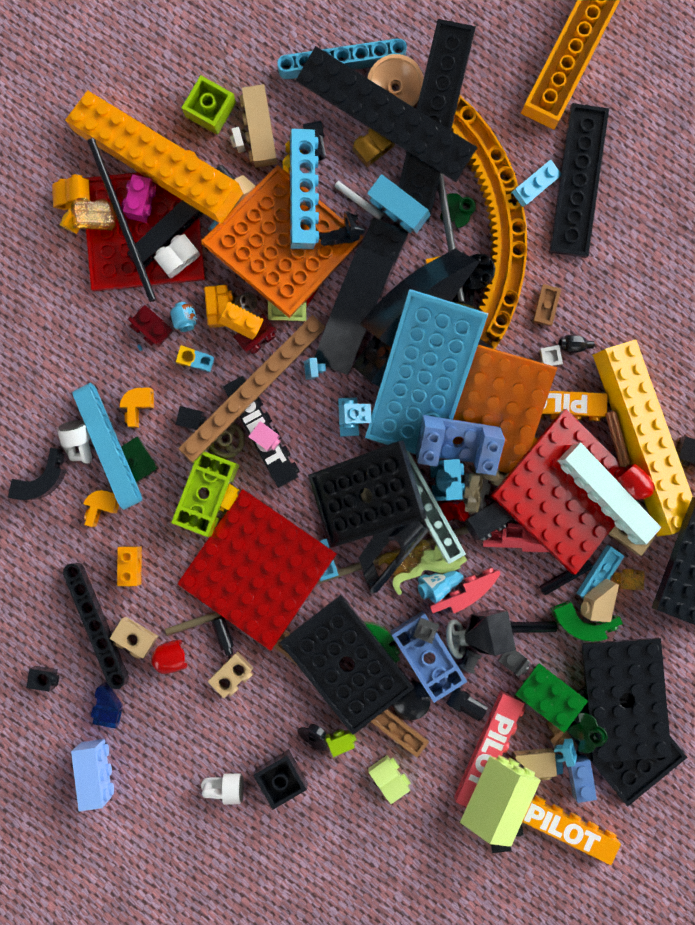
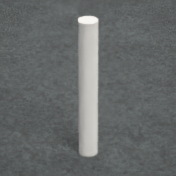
(360, 201)

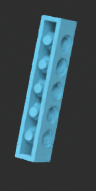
(305, 140)

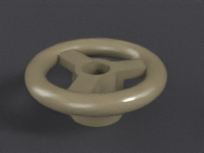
(232, 452)

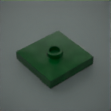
(138, 459)

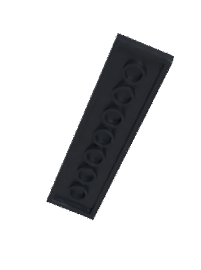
(579, 180)

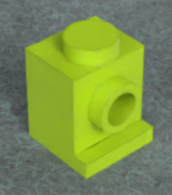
(341, 742)

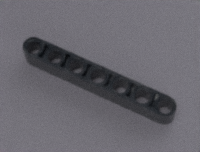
(171, 225)
(95, 635)

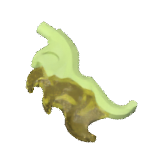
(417, 561)

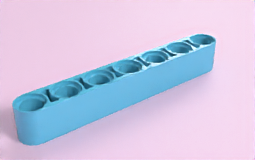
(349, 52)
(107, 446)

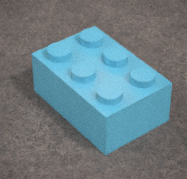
(398, 204)

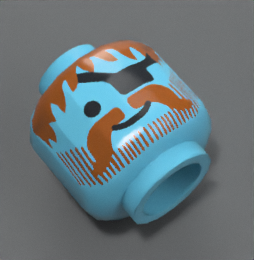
(183, 317)

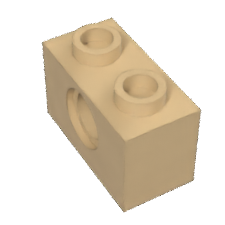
(145, 638)

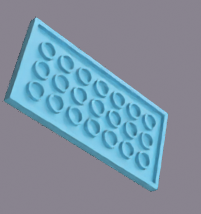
(425, 367)

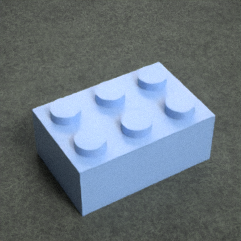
(92, 774)

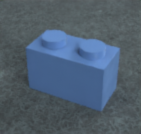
(582, 780)

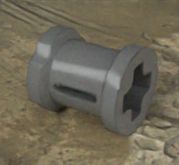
(469, 661)

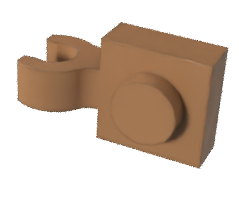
(558, 736)

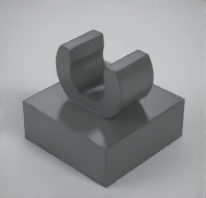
(426, 630)

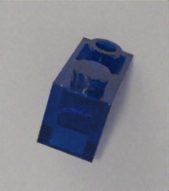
(107, 708)

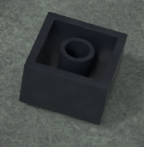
(280, 779)

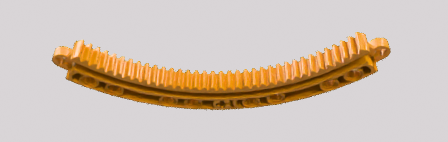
(503, 216)

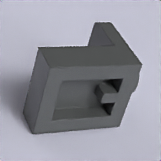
(515, 662)

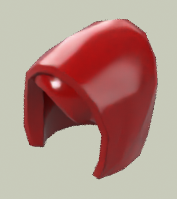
(637, 482)
(169, 657)

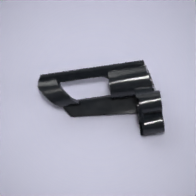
(407, 536)

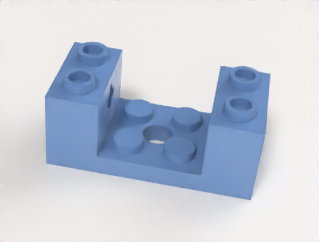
(480, 443)
(437, 677)

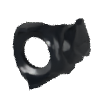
(347, 234)

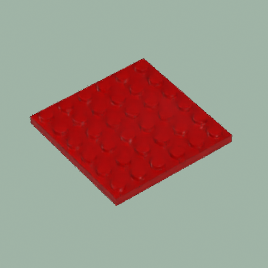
(108, 249)
(549, 500)
(257, 569)

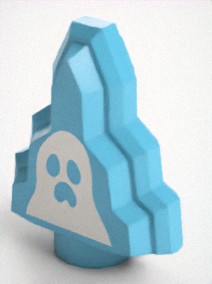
(438, 585)

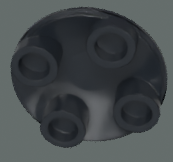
(482, 274)
(413, 704)

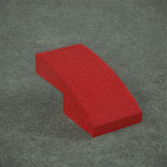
(453, 509)

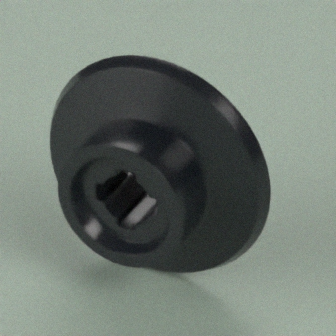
(313, 736)

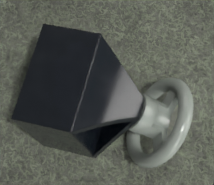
(486, 632)

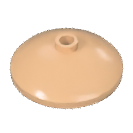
(398, 71)

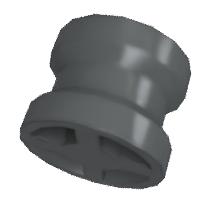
(249, 299)

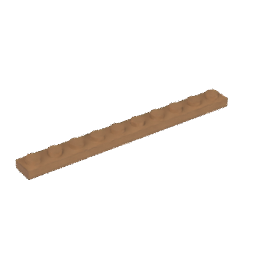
(251, 389)
(387, 722)

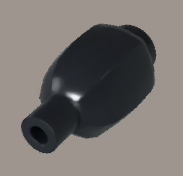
(575, 343)

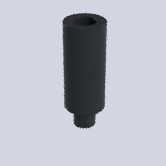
(223, 635)

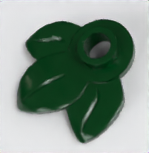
(457, 212)
(586, 731)

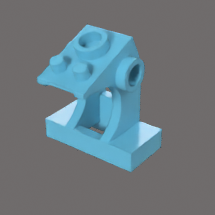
(351, 415)

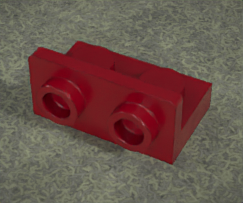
(151, 325)
(265, 333)

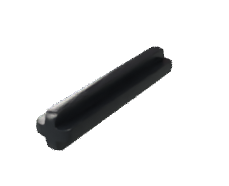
(563, 578)
(534, 627)

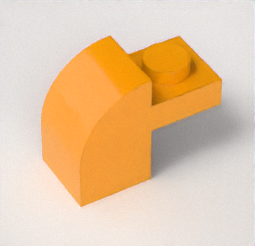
(133, 401)
(99, 501)

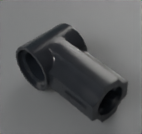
(317, 126)
(464, 702)

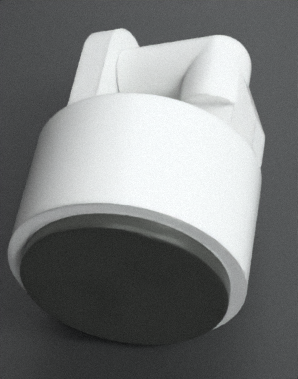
(75, 434)
(228, 788)

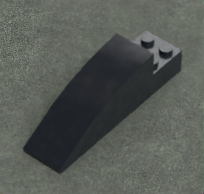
(438, 278)
(360, 294)

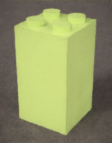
(500, 801)

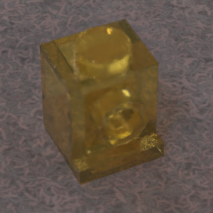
(629, 580)

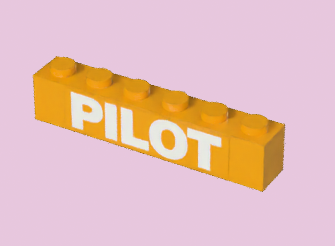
(577, 403)
(572, 830)

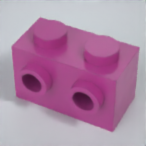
(139, 198)

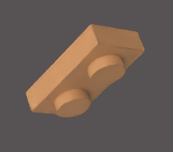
(547, 305)

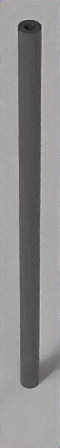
(448, 226)

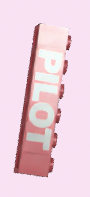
(492, 742)

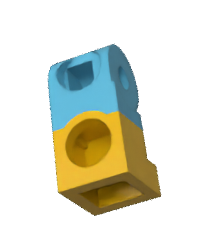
(194, 359)

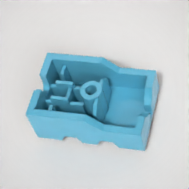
(448, 480)

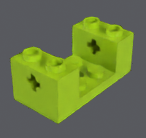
(198, 513)

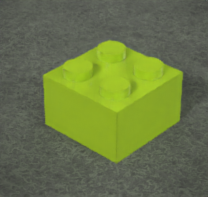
(209, 105)

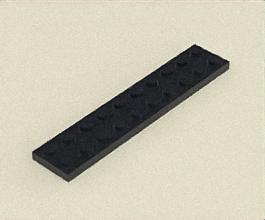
(438, 101)
(386, 114)

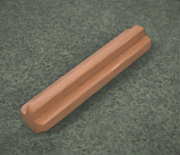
(618, 439)

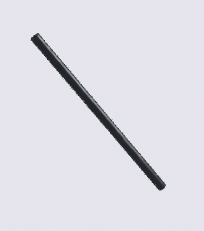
(121, 219)

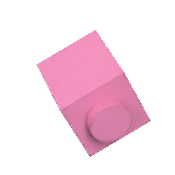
(265, 437)

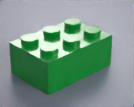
(551, 698)

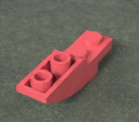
(514, 537)
(474, 589)

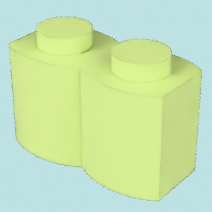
(389, 779)

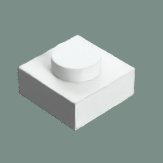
(237, 140)
(551, 355)

